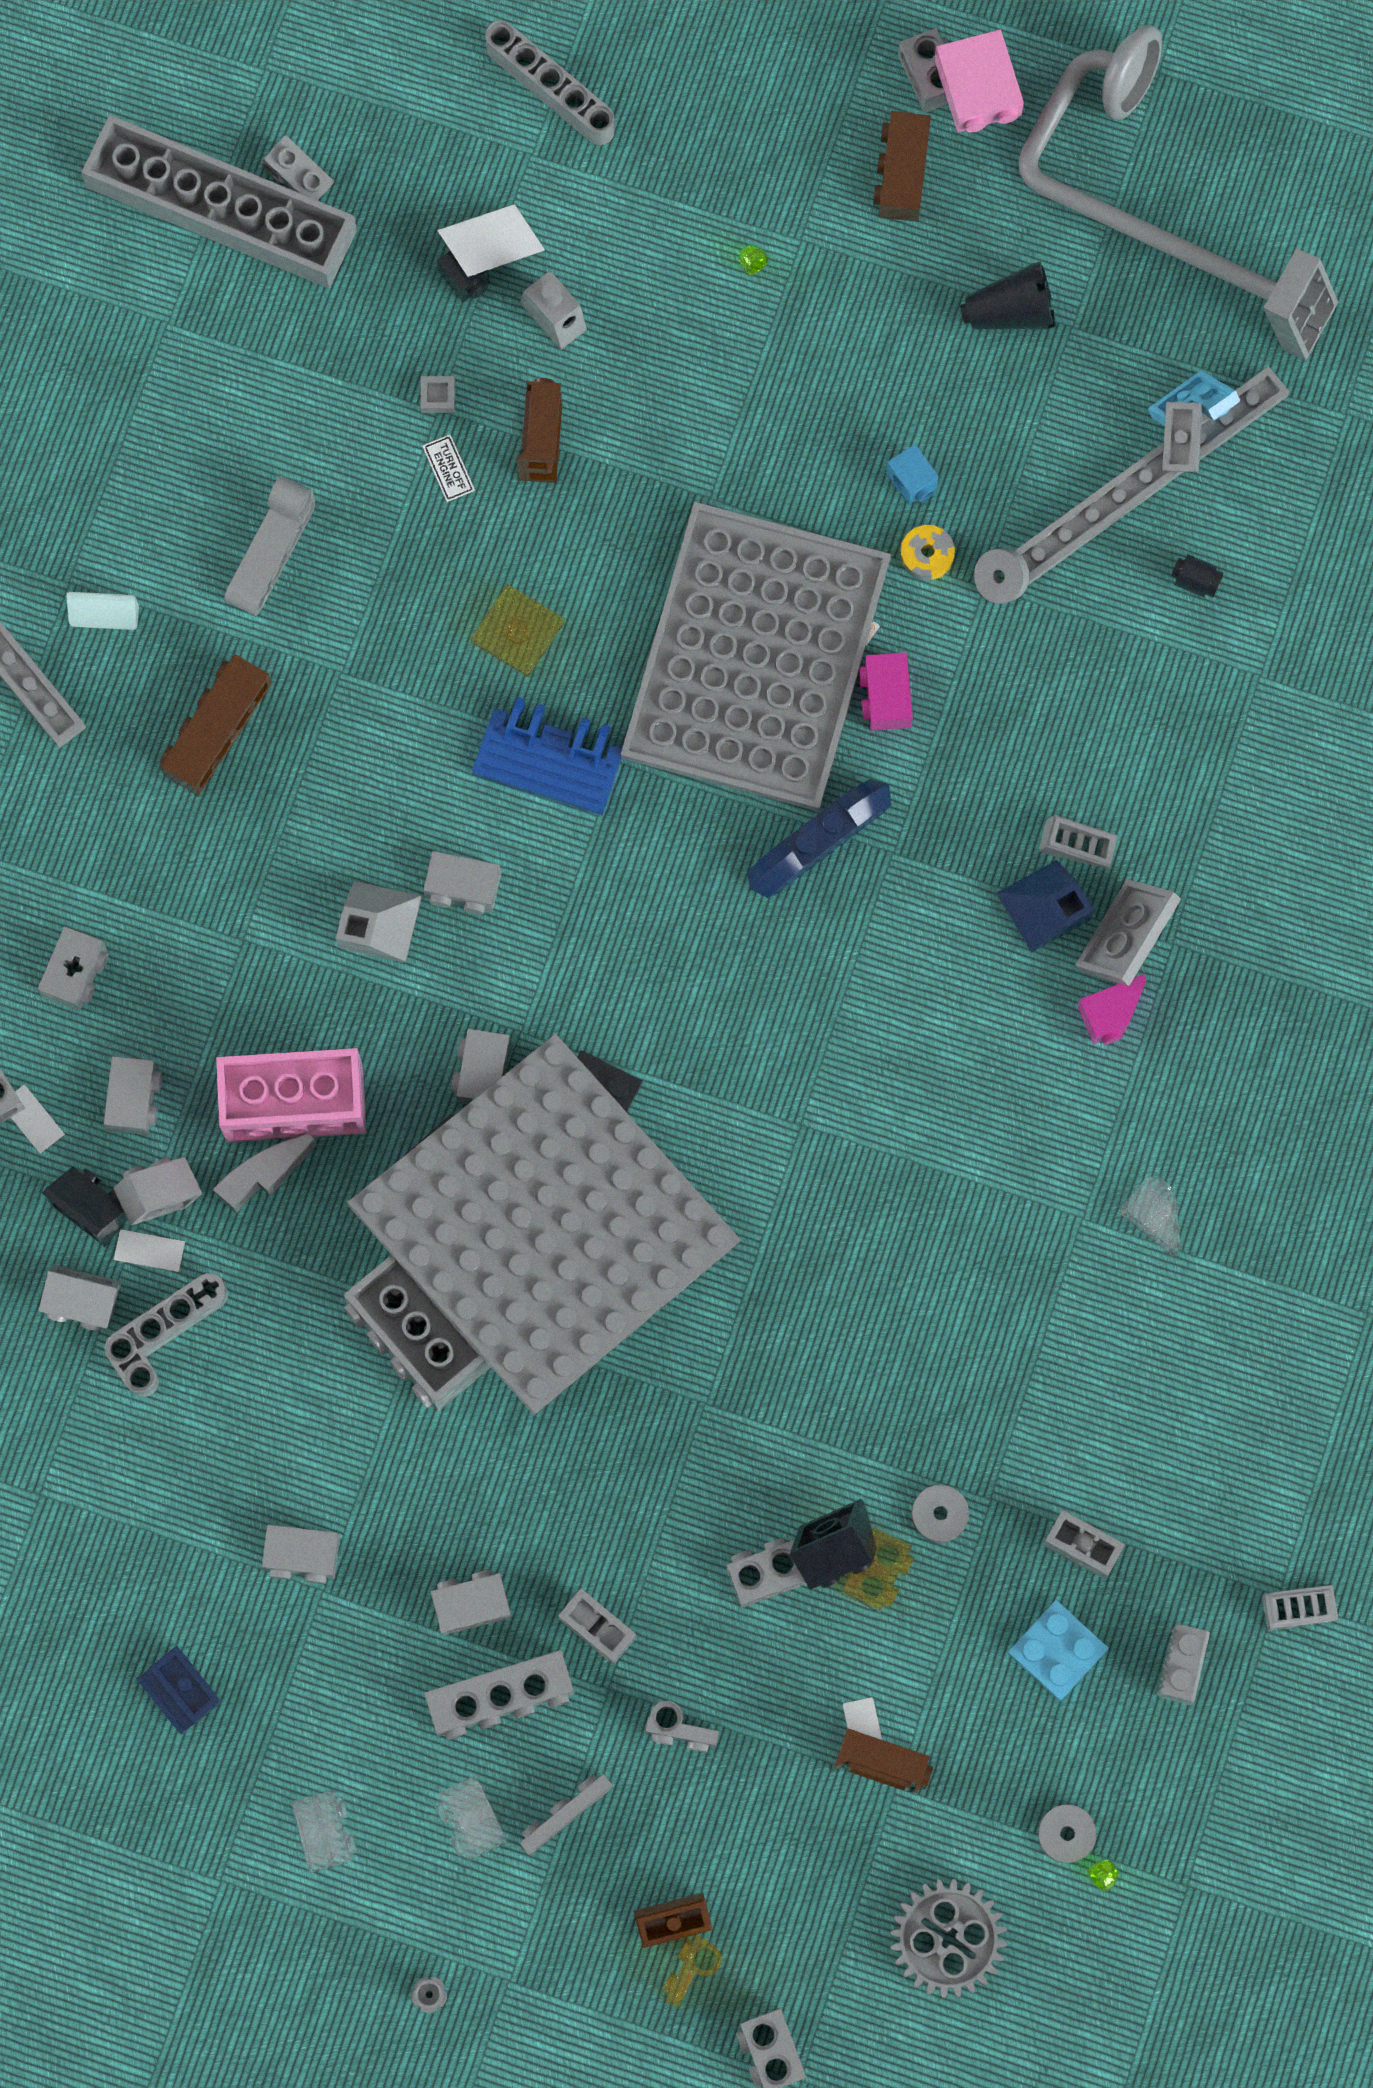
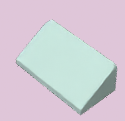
(102, 610)

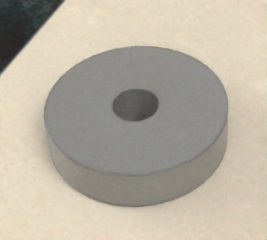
(987, 575)
(940, 1497)
(1051, 1839)

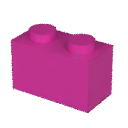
(887, 691)

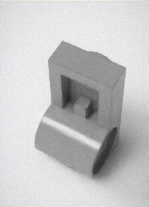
(295, 169)
(697, 1737)

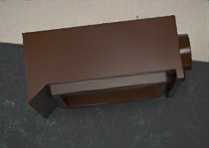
(541, 432)
(883, 1762)

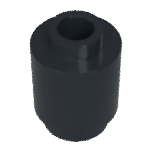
(1197, 576)

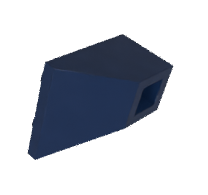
(1046, 905)

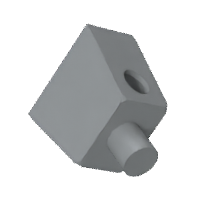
(551, 306)

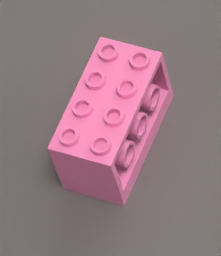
(291, 1095)

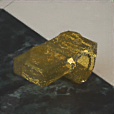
(678, 1984)

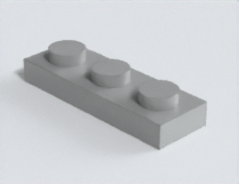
(564, 1813)

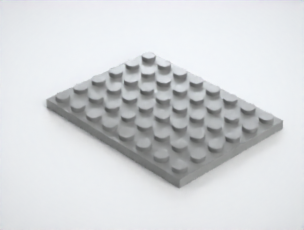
(756, 656)

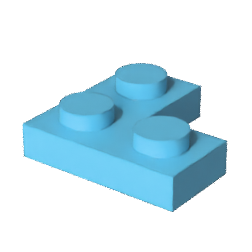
(1200, 388)

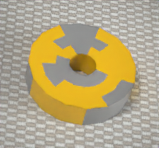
(927, 567)

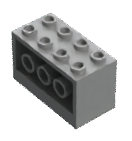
(414, 1355)

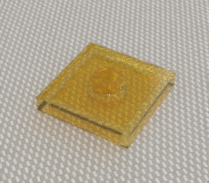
(517, 630)

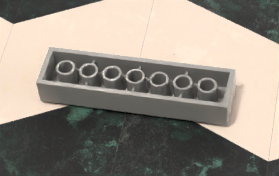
(219, 201)

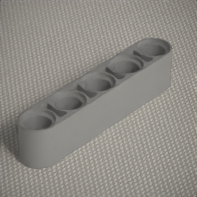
(556, 96)

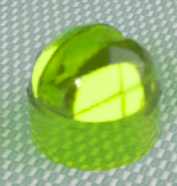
(752, 259)
(1103, 1874)

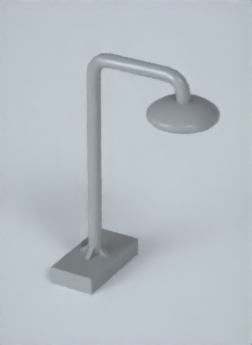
(1295, 304)

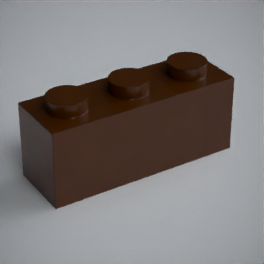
(902, 166)

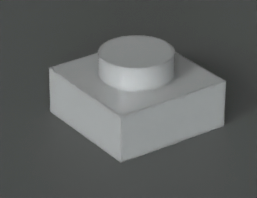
(437, 394)

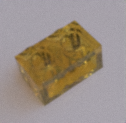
(883, 1573)

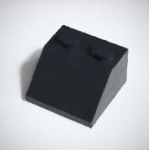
(86, 1204)
(834, 1545)

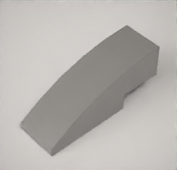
(263, 1171)

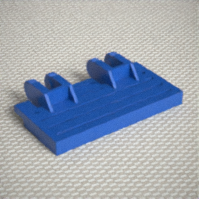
(547, 763)

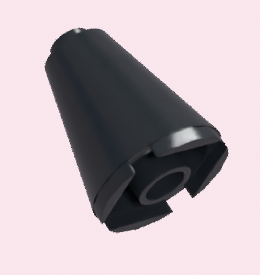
(1012, 302)

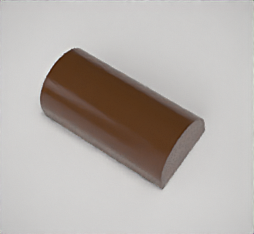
(673, 1920)

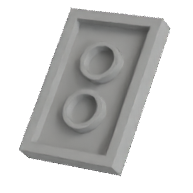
(1128, 932)

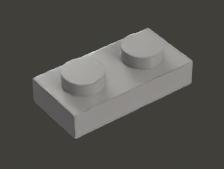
(1182, 437)

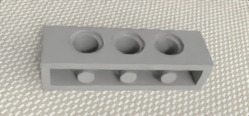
(444, 1700)

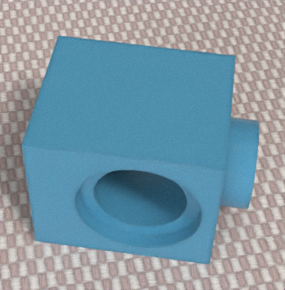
(912, 475)

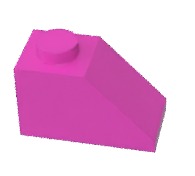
(1110, 1010)

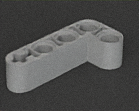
(272, 545)
(170, 1328)

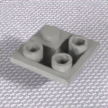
(378, 921)

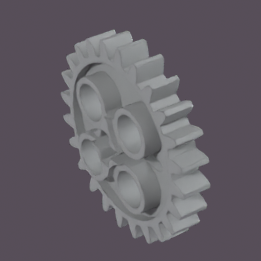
(967, 1911)

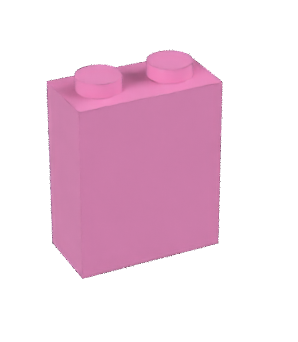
(979, 81)

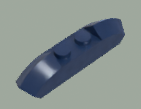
(819, 837)

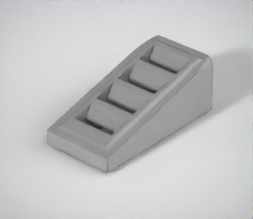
(1074, 853)
(1271, 1610)

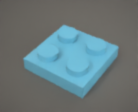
(1058, 1650)

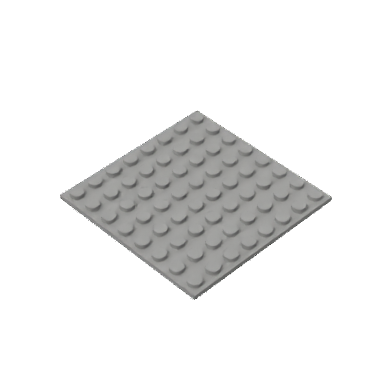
(544, 1223)

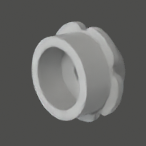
(419, 1997)

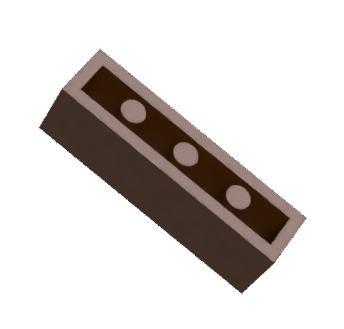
(215, 724)

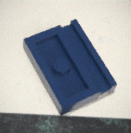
(179, 1690)

